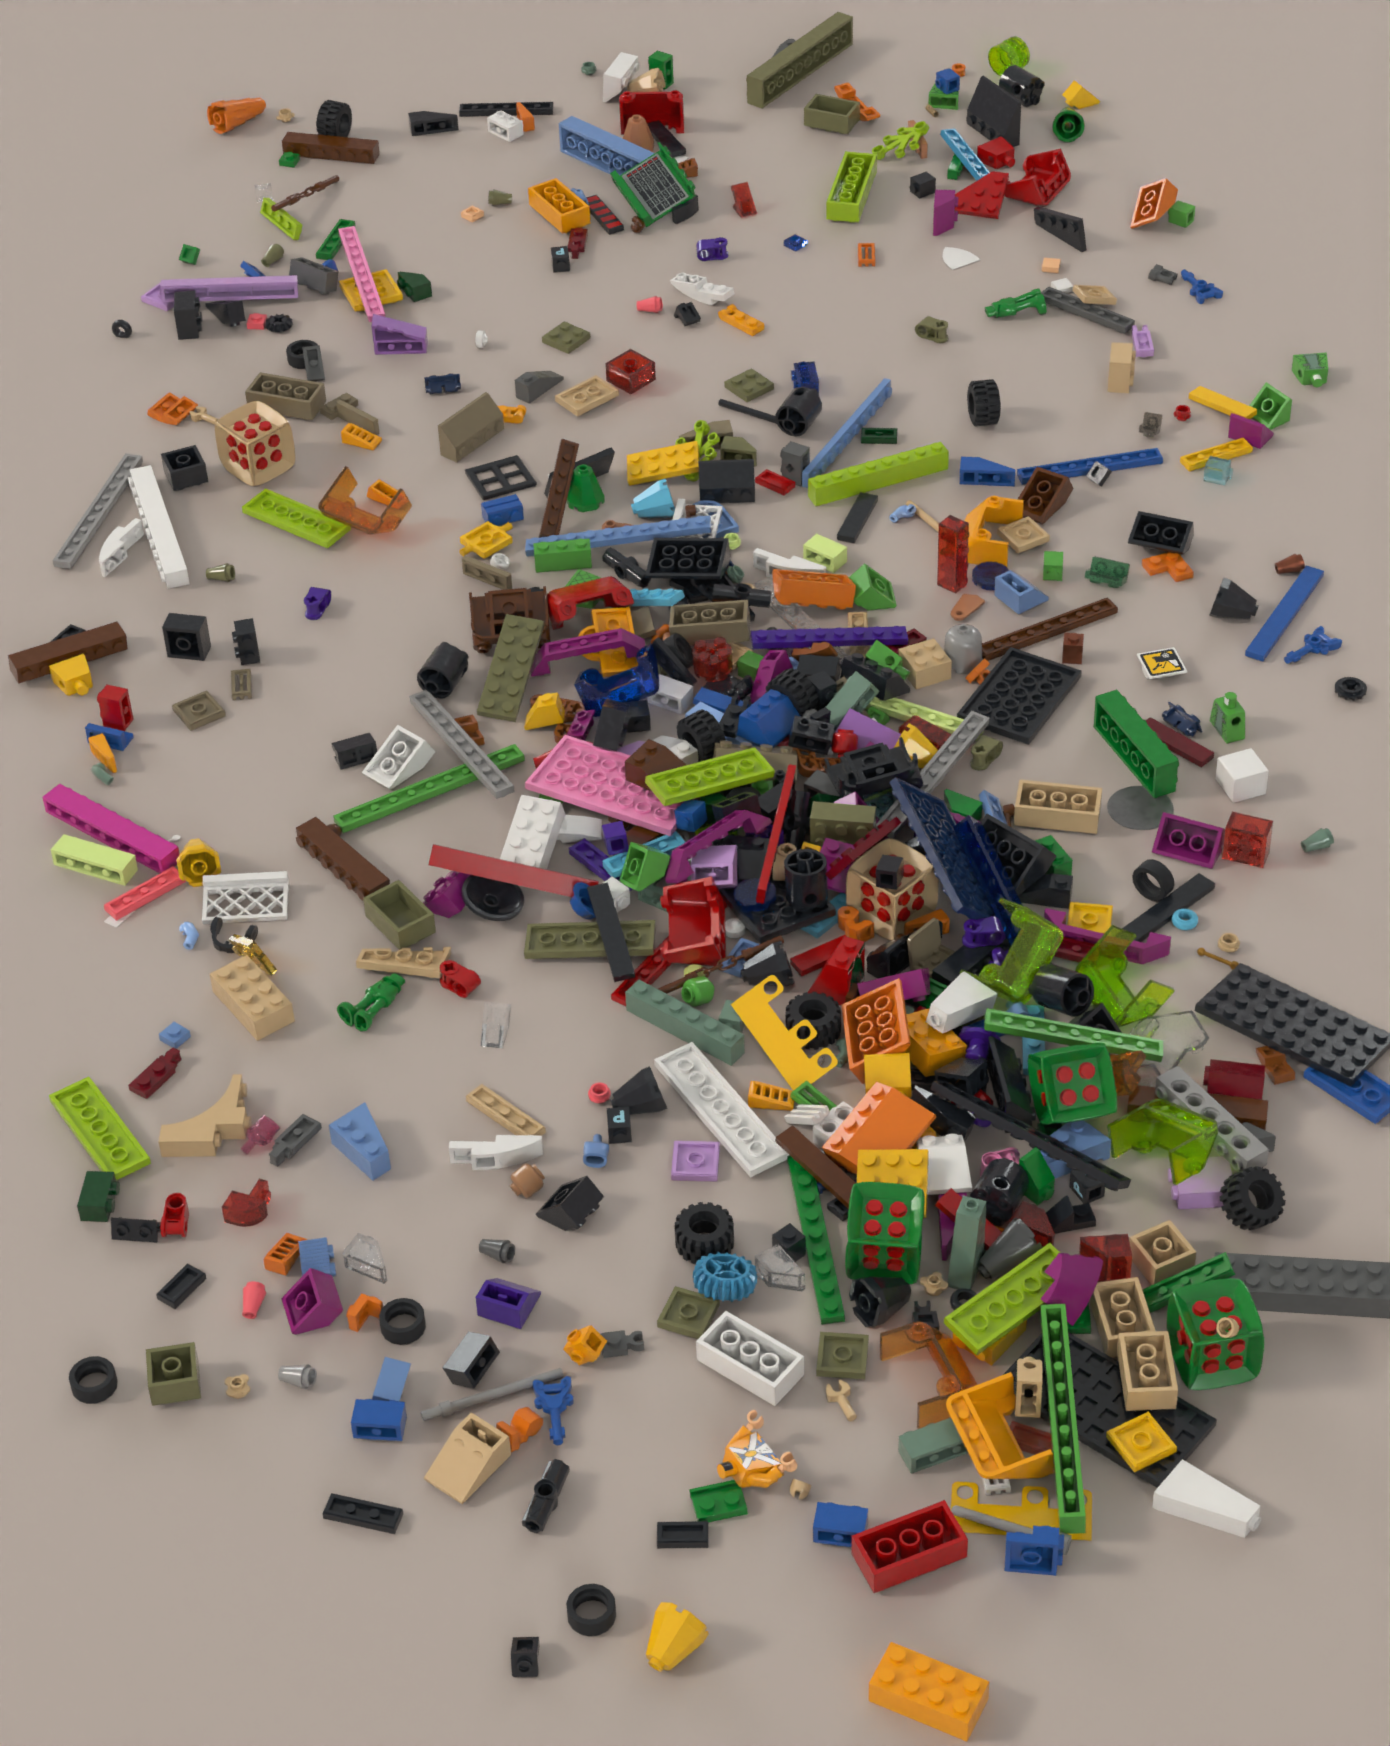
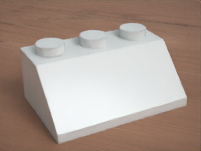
(619, 75)

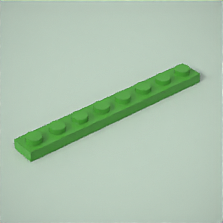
(1070, 1033)

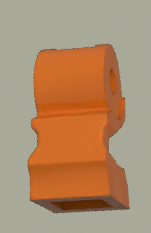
(849, 922)
(523, 1424)

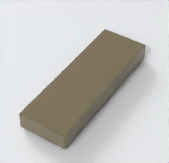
(357, 417)
(486, 573)

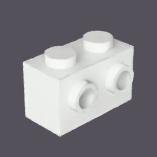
(505, 126)

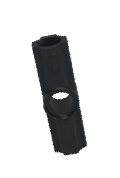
(626, 567)
(741, 591)
(797, 820)
(545, 1496)

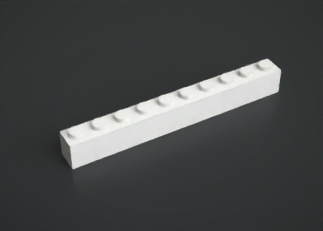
(158, 527)

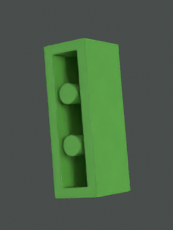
(562, 555)

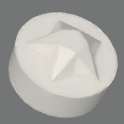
(481, 339)
(500, 561)
(734, 928)

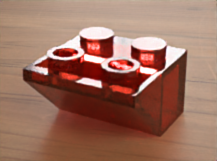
(1114, 1252)

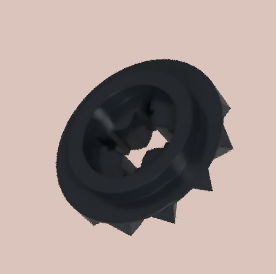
(278, 323)
(1356, 687)

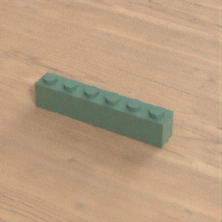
(685, 1022)

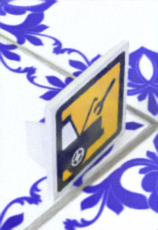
(1161, 663)

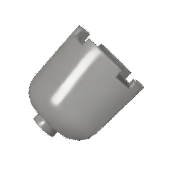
(963, 647)

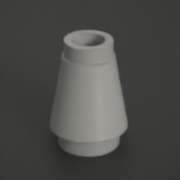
(298, 1375)

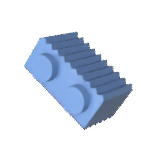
(317, 1255)

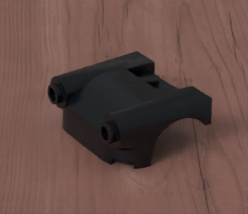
(872, 769)

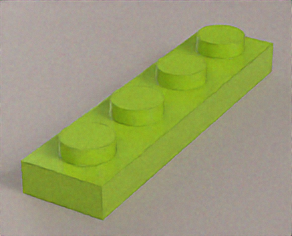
(281, 219)

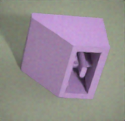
(716, 862)

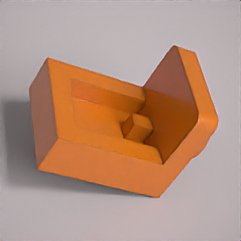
(362, 1309)

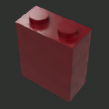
(1234, 1079)

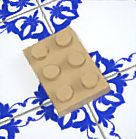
(586, 395)

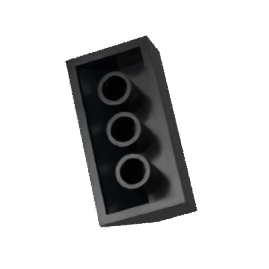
(1008, 1081)

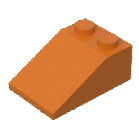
(1153, 202)

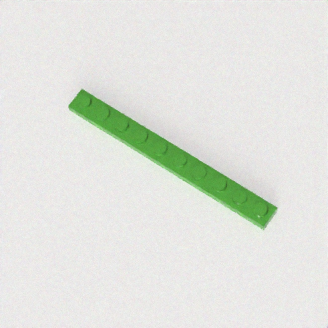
(421, 791)

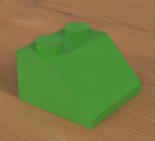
(872, 589)
(643, 866)

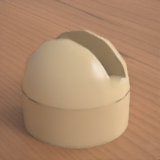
(1225, 1324)
(800, 1487)

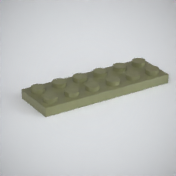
(510, 668)
(584, 939)

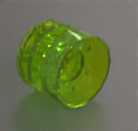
(1008, 53)

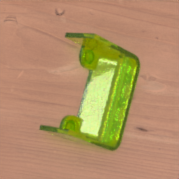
(1032, 948)
(1104, 967)
(1168, 1126)

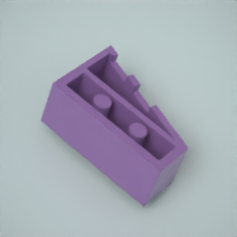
(397, 336)

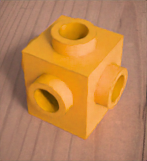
(584, 1345)

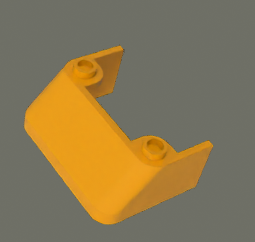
(994, 510)

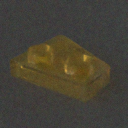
(244, 946)

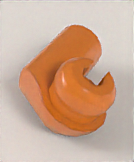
(660, 631)

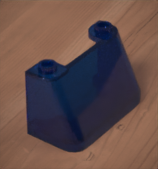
(623, 687)

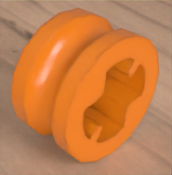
(959, 69)

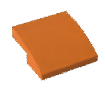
(172, 409)

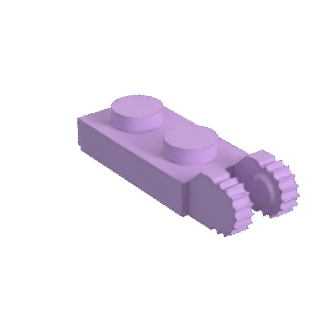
(1142, 342)

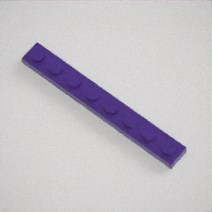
(835, 636)

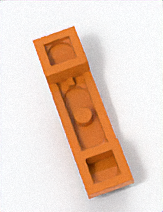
(847, 92)

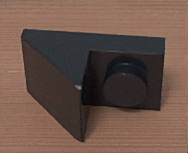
(1066, 1217)

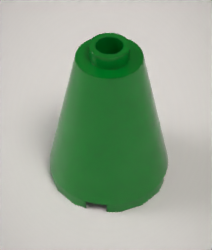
(1068, 125)

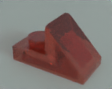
(743, 200)

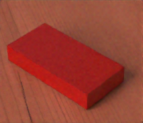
(775, 482)

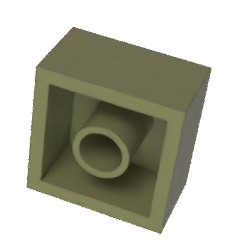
(173, 1373)

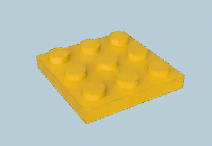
(385, 285)
(895, 1166)

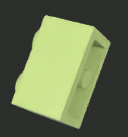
(825, 552)

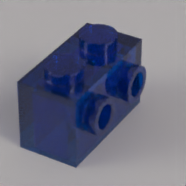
(805, 375)

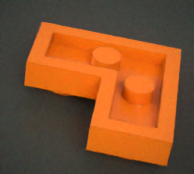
(1170, 563)

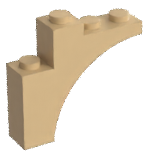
(205, 1131)

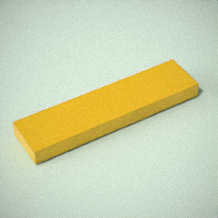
(1221, 403)
(1225, 451)

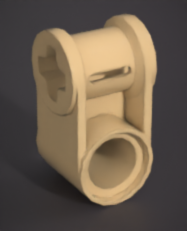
(778, 866)

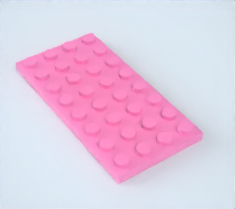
(597, 781)

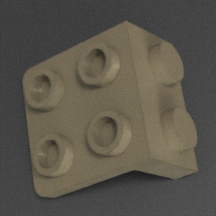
(926, 947)

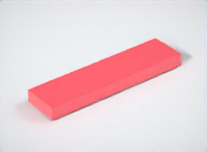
(143, 893)

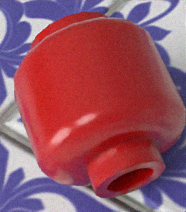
(844, 741)

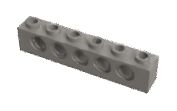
(1233, 1139)

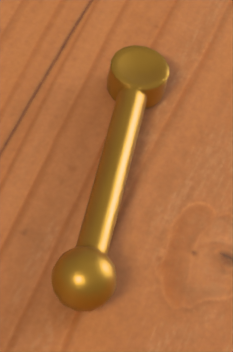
(1201, 951)

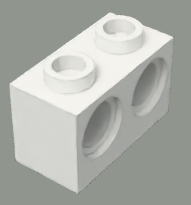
(828, 1125)

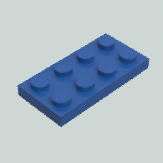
(1366, 1096)

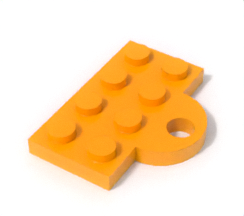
(611, 660)

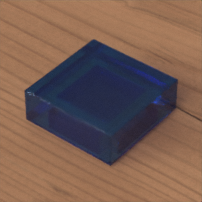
(795, 242)

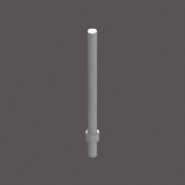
(447, 1408)

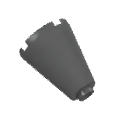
(1008, 1250)

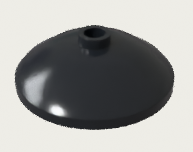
(492, 898)

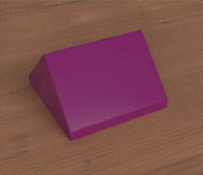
(1252, 431)

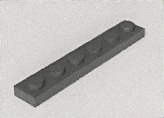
(1089, 311)

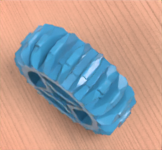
(725, 1277)

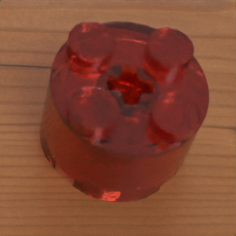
(712, 659)

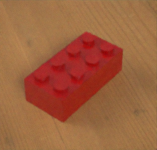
(909, 1546)

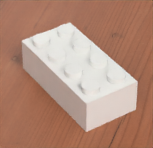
(533, 831)
(750, 1358)

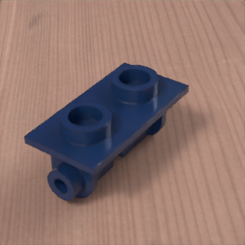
(450, 382)
(1188, 723)

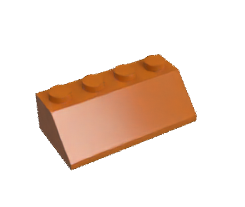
(813, 588)

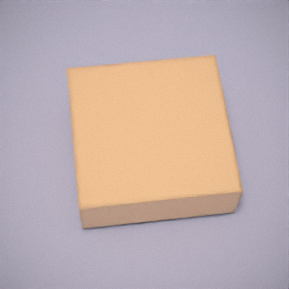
(472, 213)
(1051, 265)

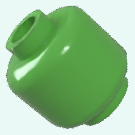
(697, 991)

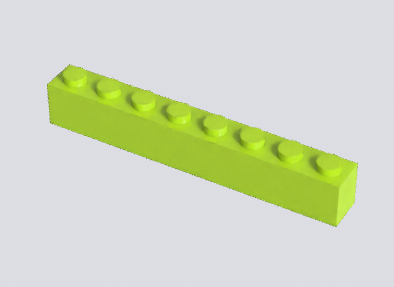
(878, 473)

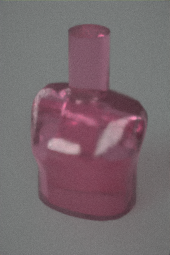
(260, 1133)

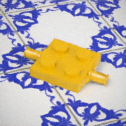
(486, 539)

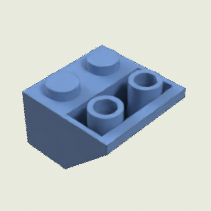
(1018, 592)

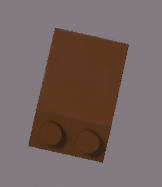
(1044, 494)
(649, 760)

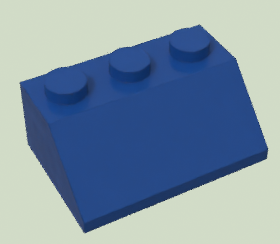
(767, 719)

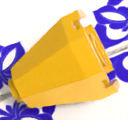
(917, 743)
(196, 861)
(673, 1636)

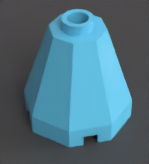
(654, 502)

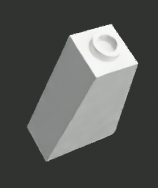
(960, 1003)
(1206, 1501)

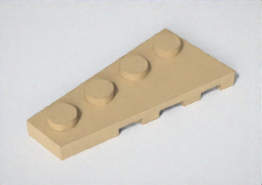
(404, 961)

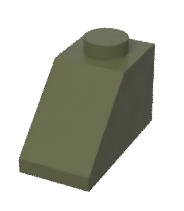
(736, 449)

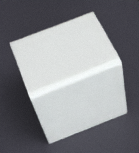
(1242, 775)

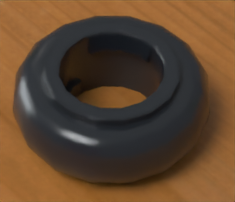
(123, 324)
(959, 1295)

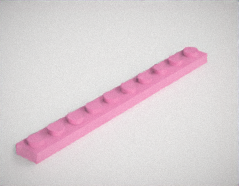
(361, 272)

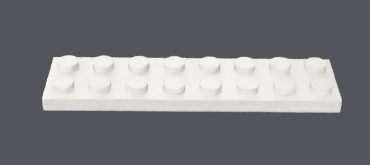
(721, 1109)

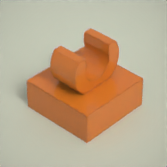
(979, 672)

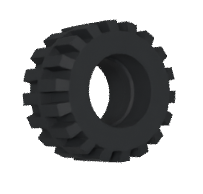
(334, 119)
(983, 402)
(797, 688)
(701, 732)
(820, 1012)
(1267, 1194)
(703, 1219)

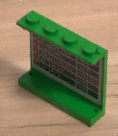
(654, 186)

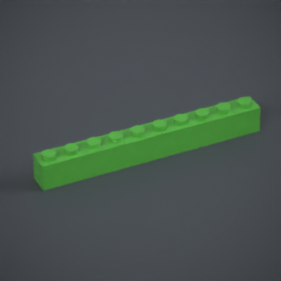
(1063, 1420)

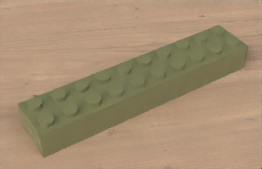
(799, 60)

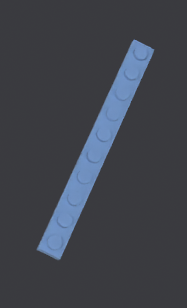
(847, 431)
(632, 533)

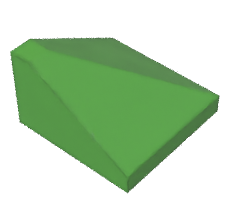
(880, 716)

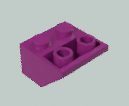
(446, 896)

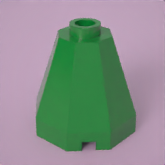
(584, 490)

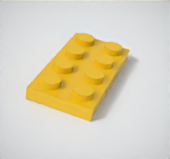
(663, 463)

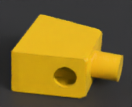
(72, 675)

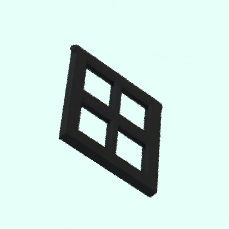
(499, 476)

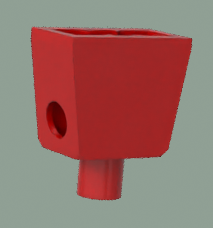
(996, 153)

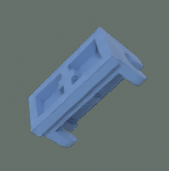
(391, 1380)

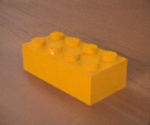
(559, 205)
(928, 1691)

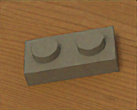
(330, 409)

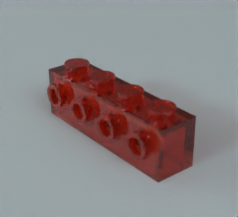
(953, 554)

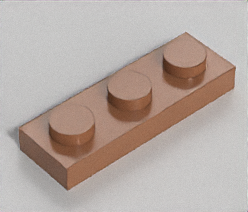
(923, 145)

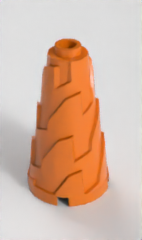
(232, 113)

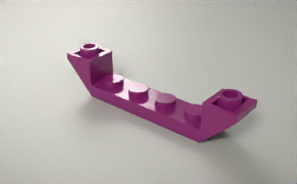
(583, 645)
(679, 865)
(1137, 952)

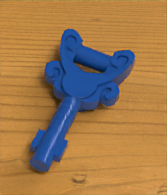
(1201, 288)
(1314, 643)
(554, 1404)

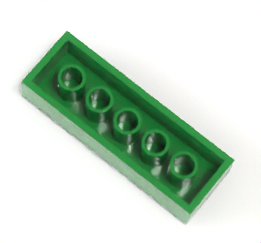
(1136, 743)

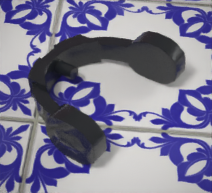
(215, 928)

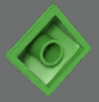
(1272, 407)

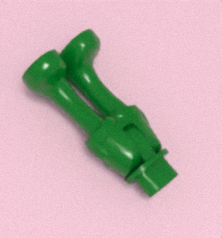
(1010, 306)
(379, 994)

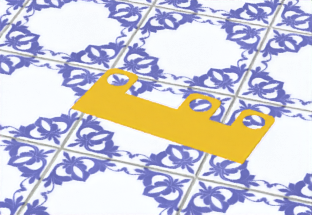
(778, 1043)
(1026, 1515)

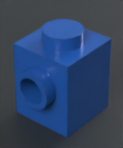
(947, 81)
(690, 815)

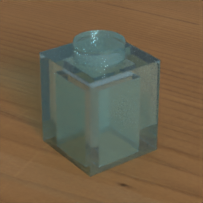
(1218, 470)

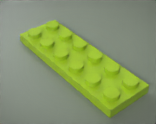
(295, 518)
(709, 776)
(99, 1128)
(1003, 1303)

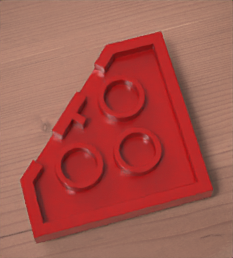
(984, 196)

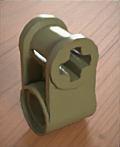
(932, 329)
(985, 752)

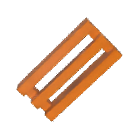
(866, 261)

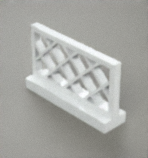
(702, 510)
(246, 884)

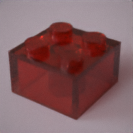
(630, 371)
(1247, 839)

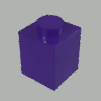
(615, 838)

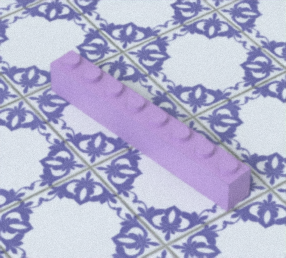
(233, 288)

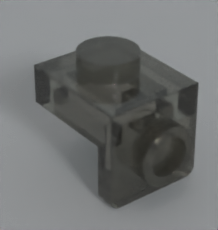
(1151, 424)

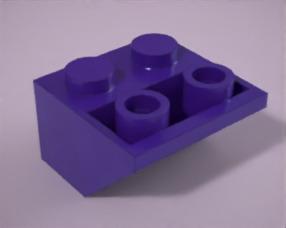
(506, 1302)

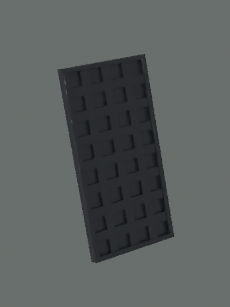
(1295, 1024)
(1102, 1408)

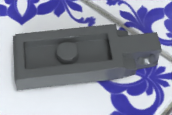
(293, 1139)

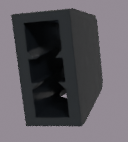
(965, 1073)

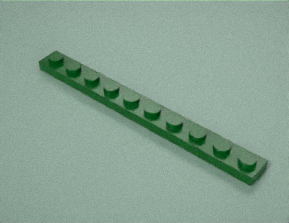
(817, 1244)

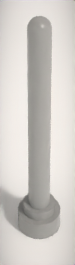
(1000, 1523)

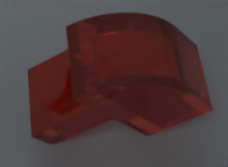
(247, 1209)

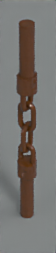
(292, 199)
(746, 954)

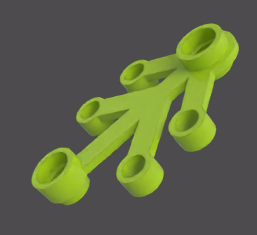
(902, 140)
(702, 429)

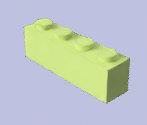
(94, 859)

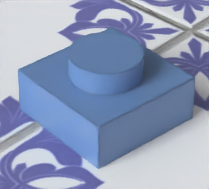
(174, 1035)

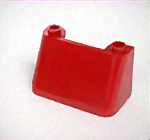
(653, 106)
(1044, 178)
(563, 600)
(695, 923)

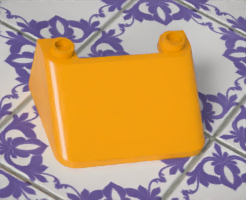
(987, 1436)

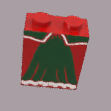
(841, 970)

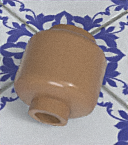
(527, 1180)

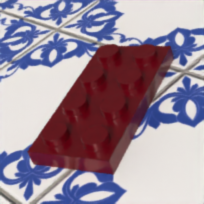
(862, 846)

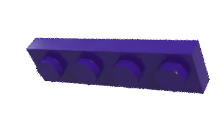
(591, 858)

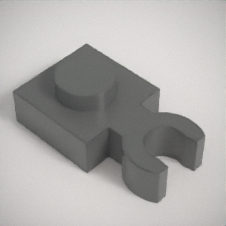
(619, 1343)

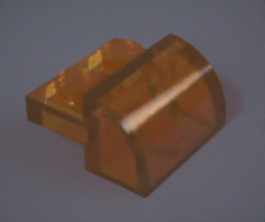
(1125, 1071)

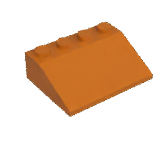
(875, 1025)
(878, 1122)

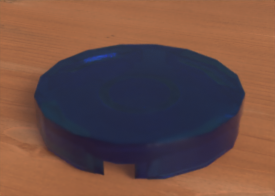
(985, 574)
(746, 893)

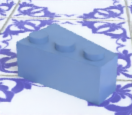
(1082, 1138)
(361, 1141)

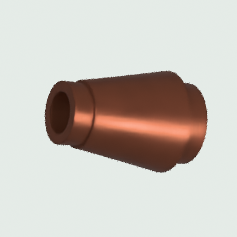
(1290, 564)

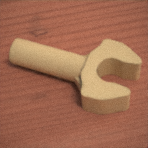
(202, 415)
(841, 1398)

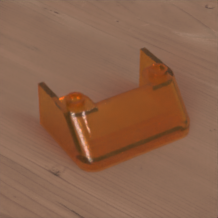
(342, 508)
(946, 1356)

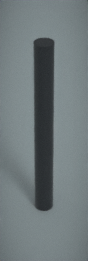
(746, 410)

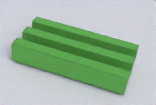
(804, 1098)

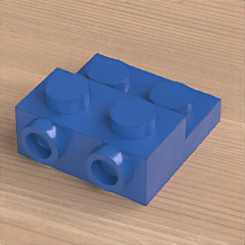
(1034, 1552)

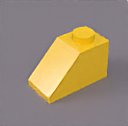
(1079, 96)
(545, 712)

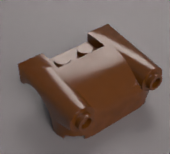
(490, 611)

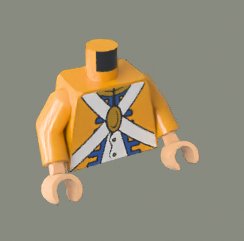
(751, 1459)

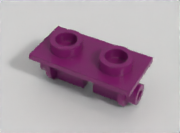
(581, 724)

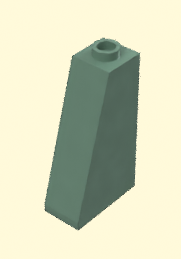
(967, 1243)

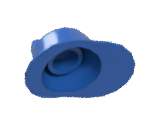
(581, 902)

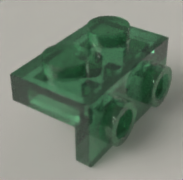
(1108, 571)

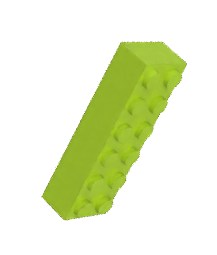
(851, 187)

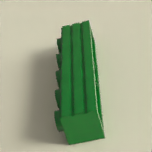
(955, 168)

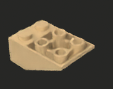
(468, 1458)

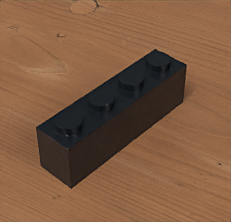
(967, 959)

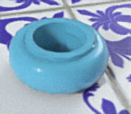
(1185, 914)

